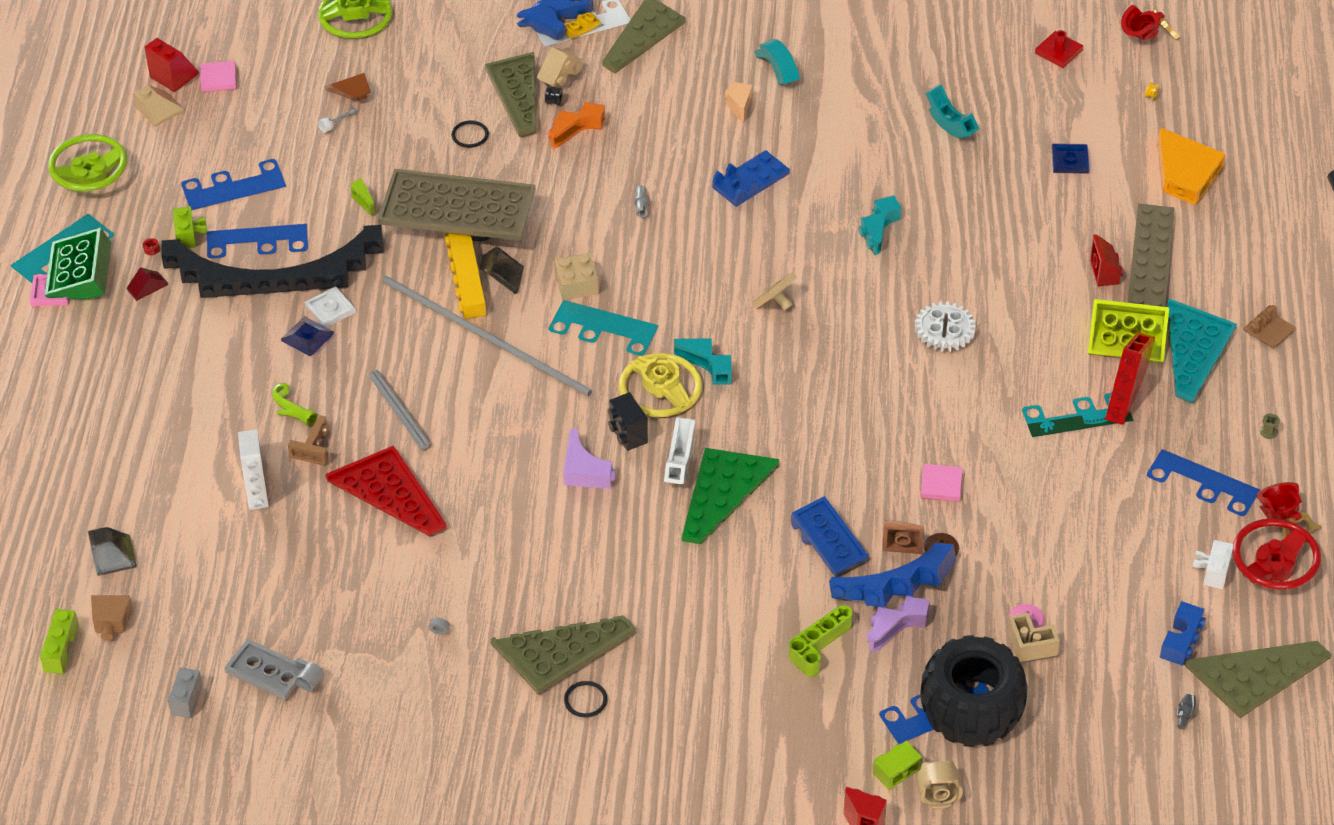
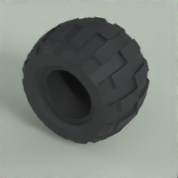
(967, 716)

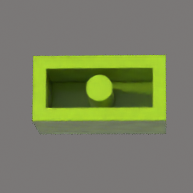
(897, 765)

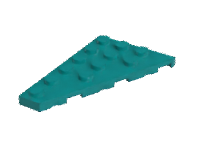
(1195, 346)

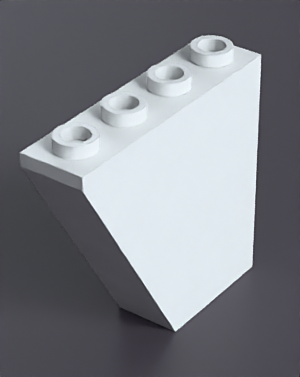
(252, 469)

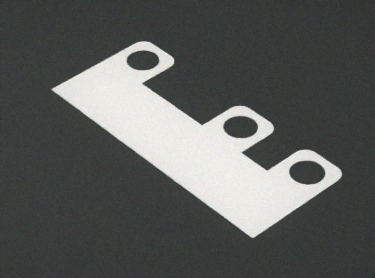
(612, 18)

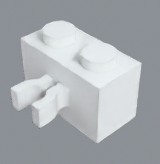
(1215, 563)

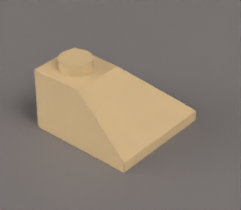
(156, 104)

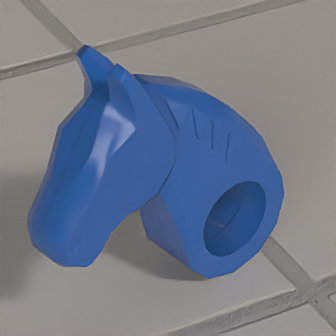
(546, 13)

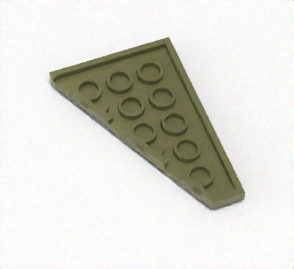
(1255, 676)

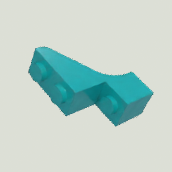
(872, 227)
(699, 353)

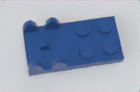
(749, 178)
(828, 536)

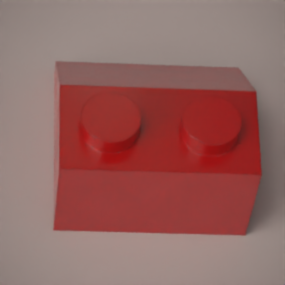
(1105, 262)

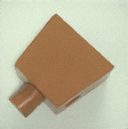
(110, 614)

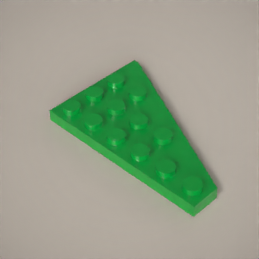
(720, 488)

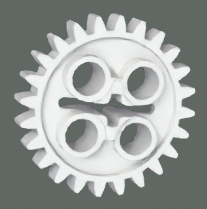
(959, 326)

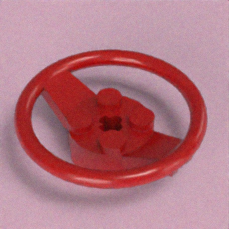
(1277, 558)

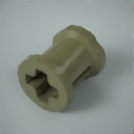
(1270, 425)

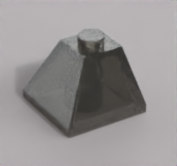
(502, 268)
(111, 550)

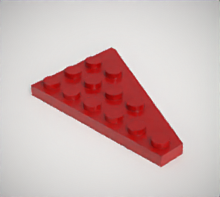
(390, 487)

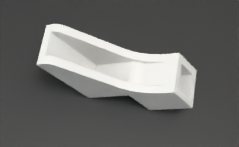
(680, 451)

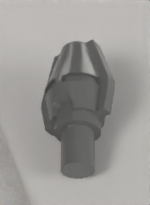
(1185, 710)

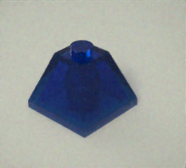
(307, 336)

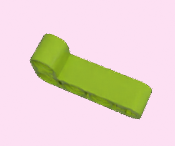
(806, 645)

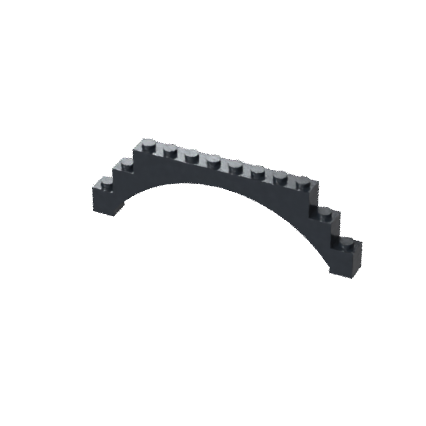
(224, 280)

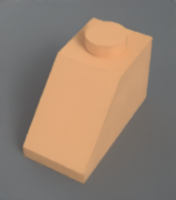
(739, 98)

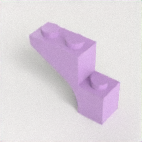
(889, 621)

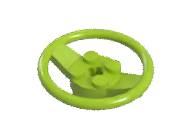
(353, 11)
(88, 170)

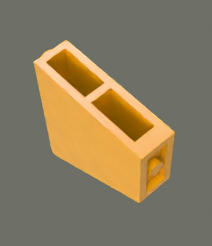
(1187, 166)

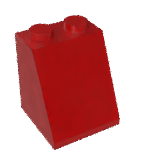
(168, 65)

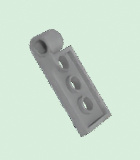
(304, 674)

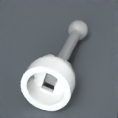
(326, 124)

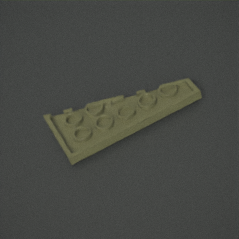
(646, 28)
(516, 89)

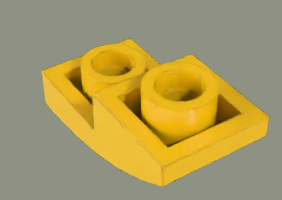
(583, 25)

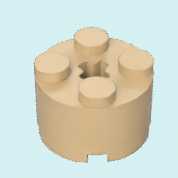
(939, 784)

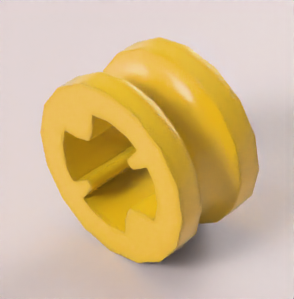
(1152, 90)

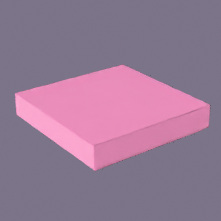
(218, 76)
(38, 293)
(941, 482)

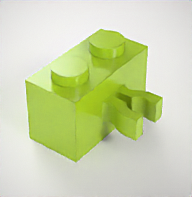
(185, 226)

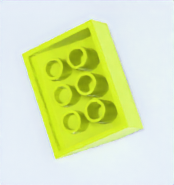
(1117, 322)

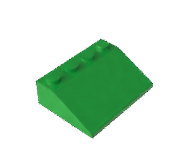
(79, 266)

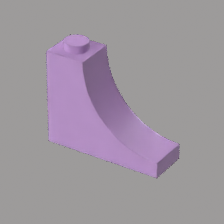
(585, 469)

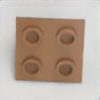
(1269, 327)

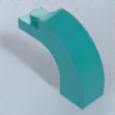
(780, 59)
(947, 116)

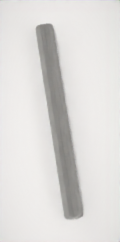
(400, 410)

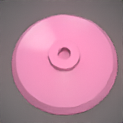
(1036, 615)

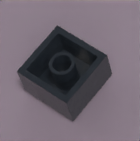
(628, 421)

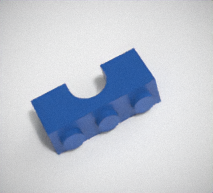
(1178, 645)

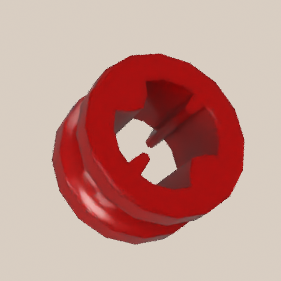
(151, 242)

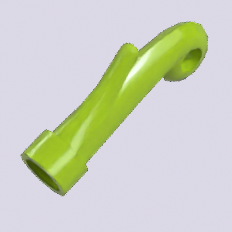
(290, 409)

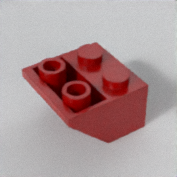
(864, 808)

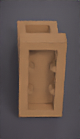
(312, 449)

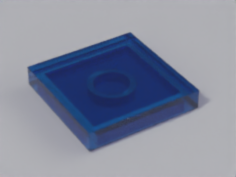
(1070, 158)

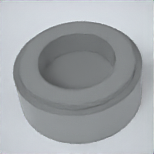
(439, 626)

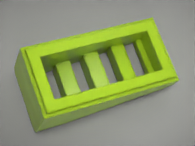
(362, 196)

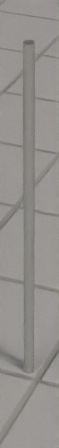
(489, 337)

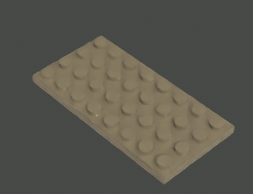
(457, 204)

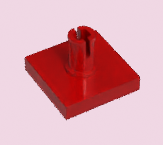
(1059, 49)

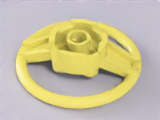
(661, 378)

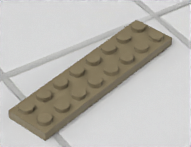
(1151, 255)

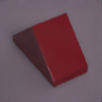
(145, 283)

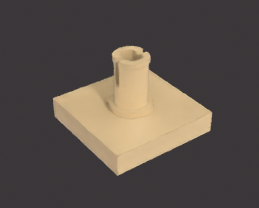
(776, 292)

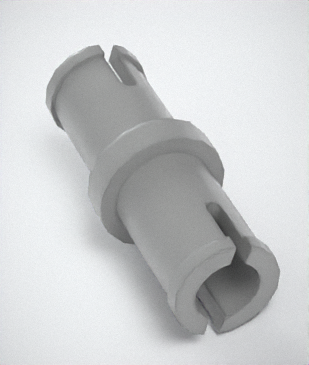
(641, 201)

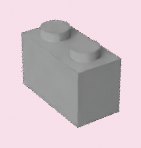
(185, 692)

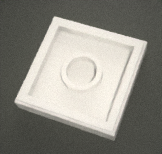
(330, 307)

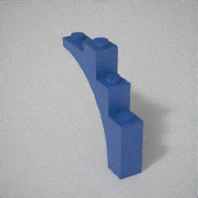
(904, 581)

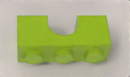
(61, 630)

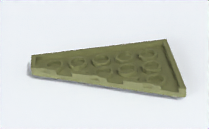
(555, 654)

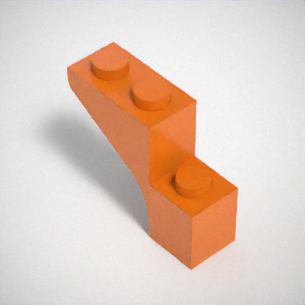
(569, 123)

